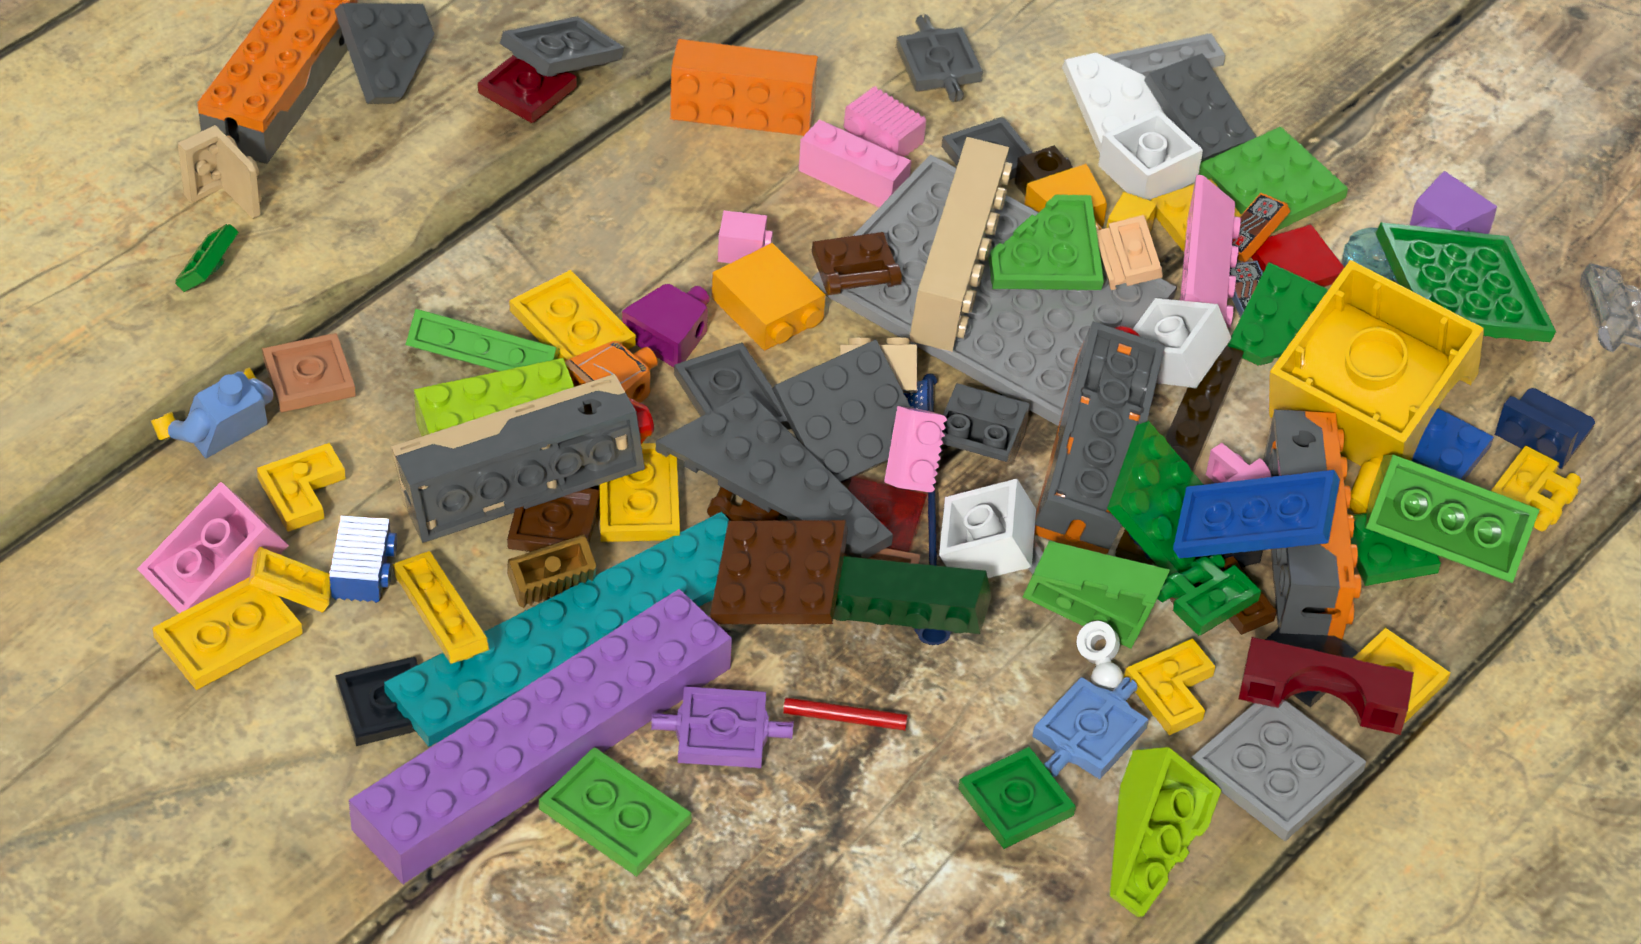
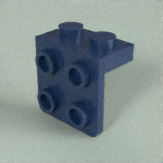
(1544, 425)

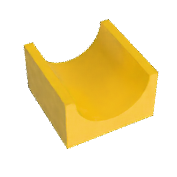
(1376, 362)

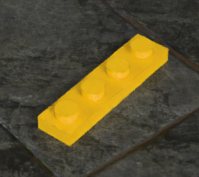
(440, 607)

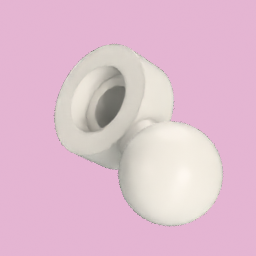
(1105, 674)

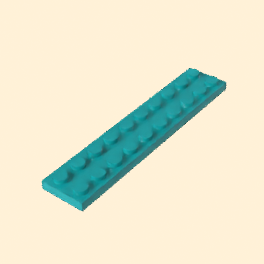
(527, 646)

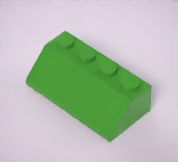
(1449, 517)

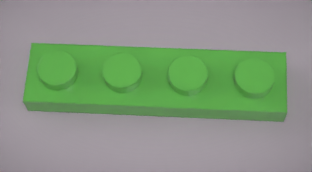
(475, 343)

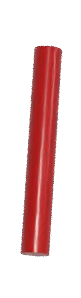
(845, 714)

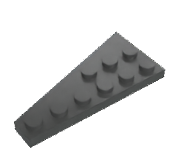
(772, 470)

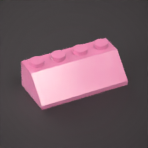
(1210, 248)

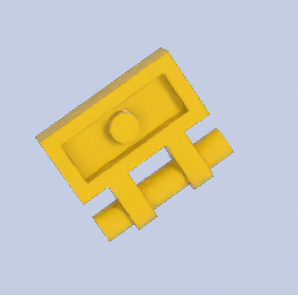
(1527, 479)

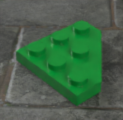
(1274, 314)

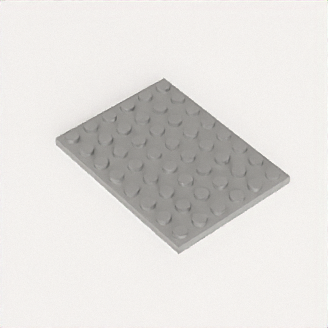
(1014, 338)

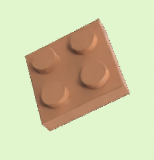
(308, 372)

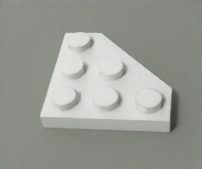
(1107, 93)

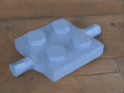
(1090, 727)

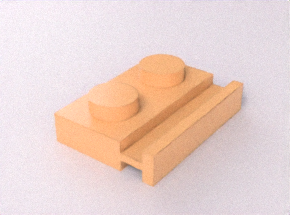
(1128, 252)

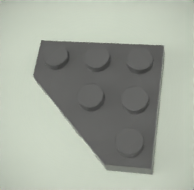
(385, 45)

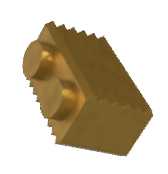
(551, 570)

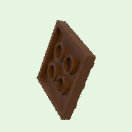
(779, 572)

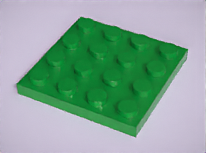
(1469, 275)

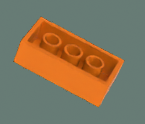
(743, 87)

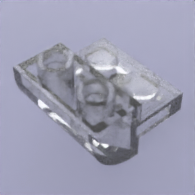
(1612, 306)

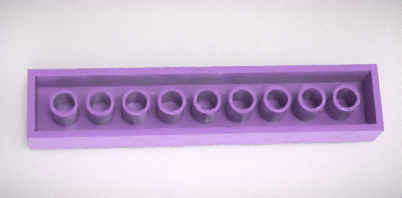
(538, 735)

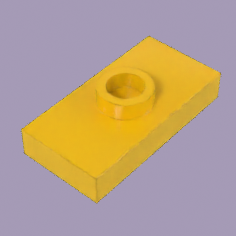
(290, 579)

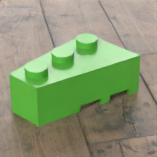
(1096, 588)

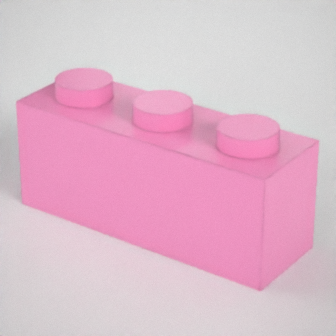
(852, 163)

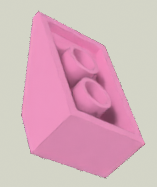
(209, 550)

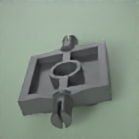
(939, 58)

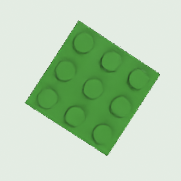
(1277, 168)

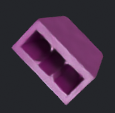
(669, 321)

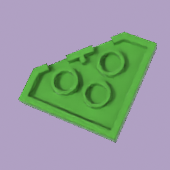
(1051, 249)

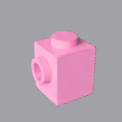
(741, 235)

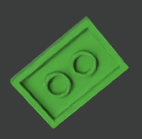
(615, 811)

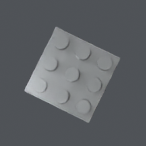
(1278, 766)

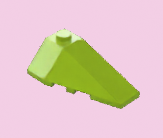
(1158, 816)

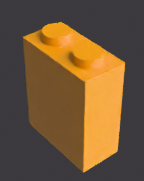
(768, 296)

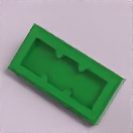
(207, 257)

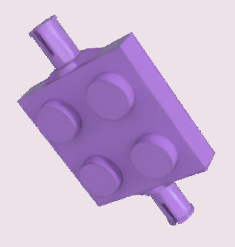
(722, 727)

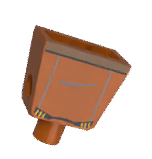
(611, 359)

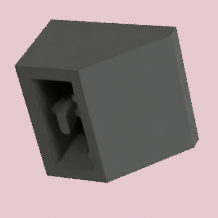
(985, 423)

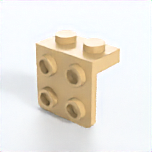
(215, 163)

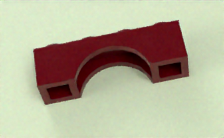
(1373, 691)

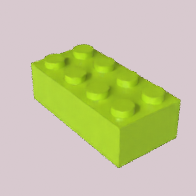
(478, 396)

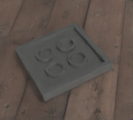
(845, 410)

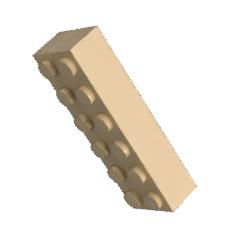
(960, 245)

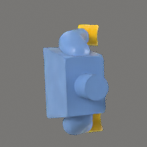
(220, 414)

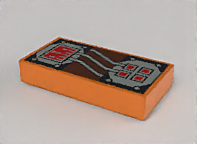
(1258, 223)

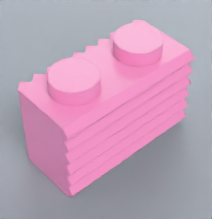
(885, 122)
(915, 449)

